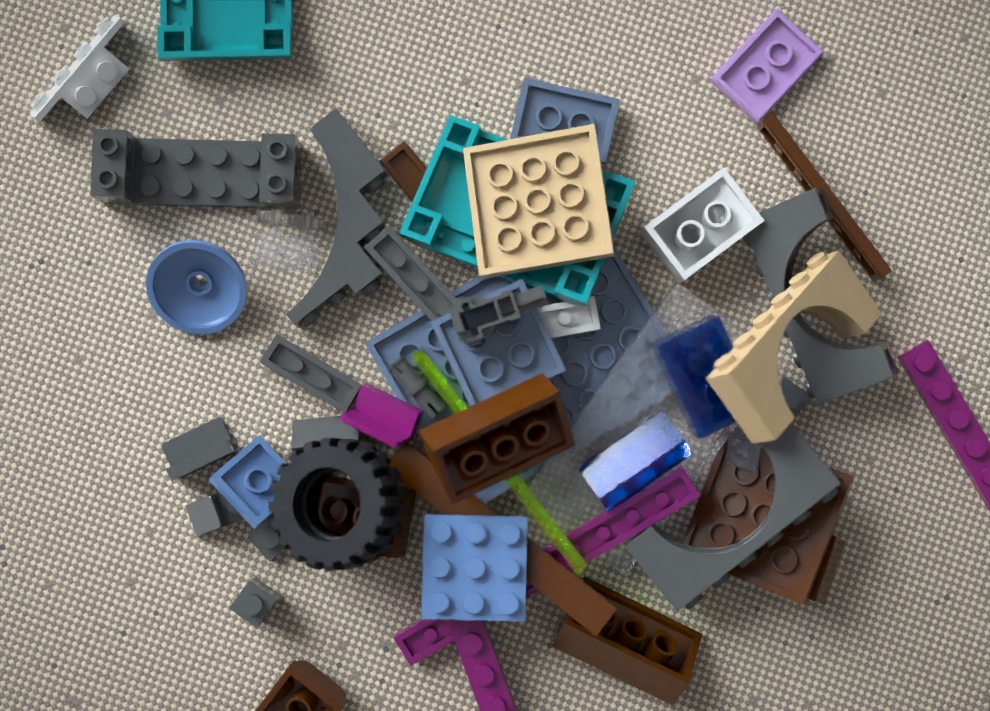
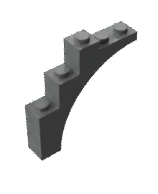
(348, 265)

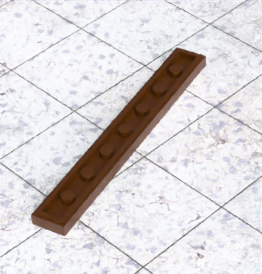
(542, 569)

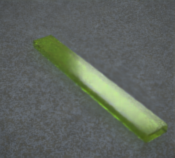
(514, 482)

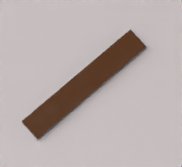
(808, 179)

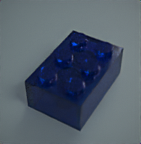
(686, 362)

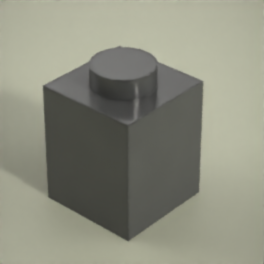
(255, 602)

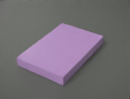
(766, 66)

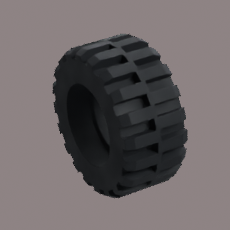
(297, 504)

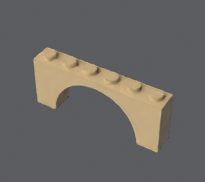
(749, 374)

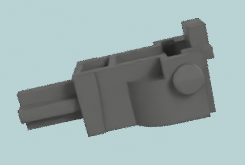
(507, 307)

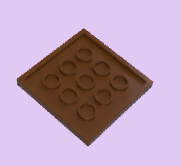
(737, 504)

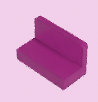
(383, 416)

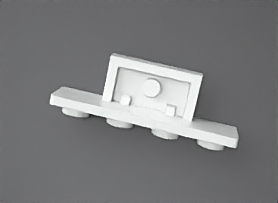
(88, 78)

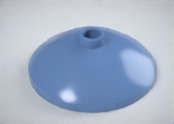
(185, 300)

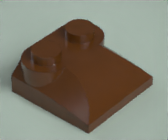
(304, 689)

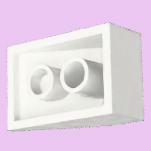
(701, 225)

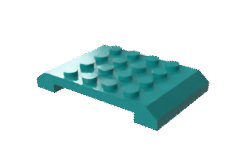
(225, 30)
(443, 219)

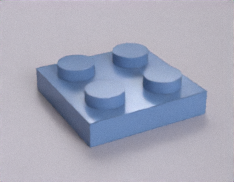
(248, 480)

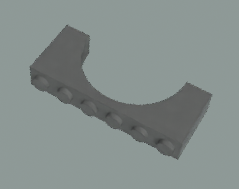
(828, 365)
(687, 570)

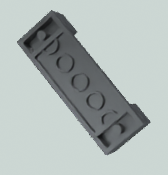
(196, 171)

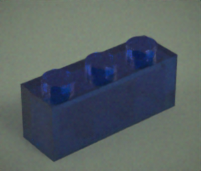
(635, 461)

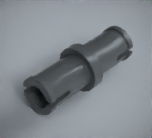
(417, 387)

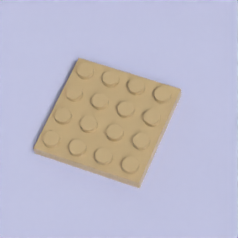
(538, 202)

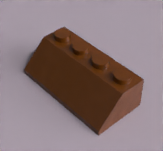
(498, 437)
(634, 646)

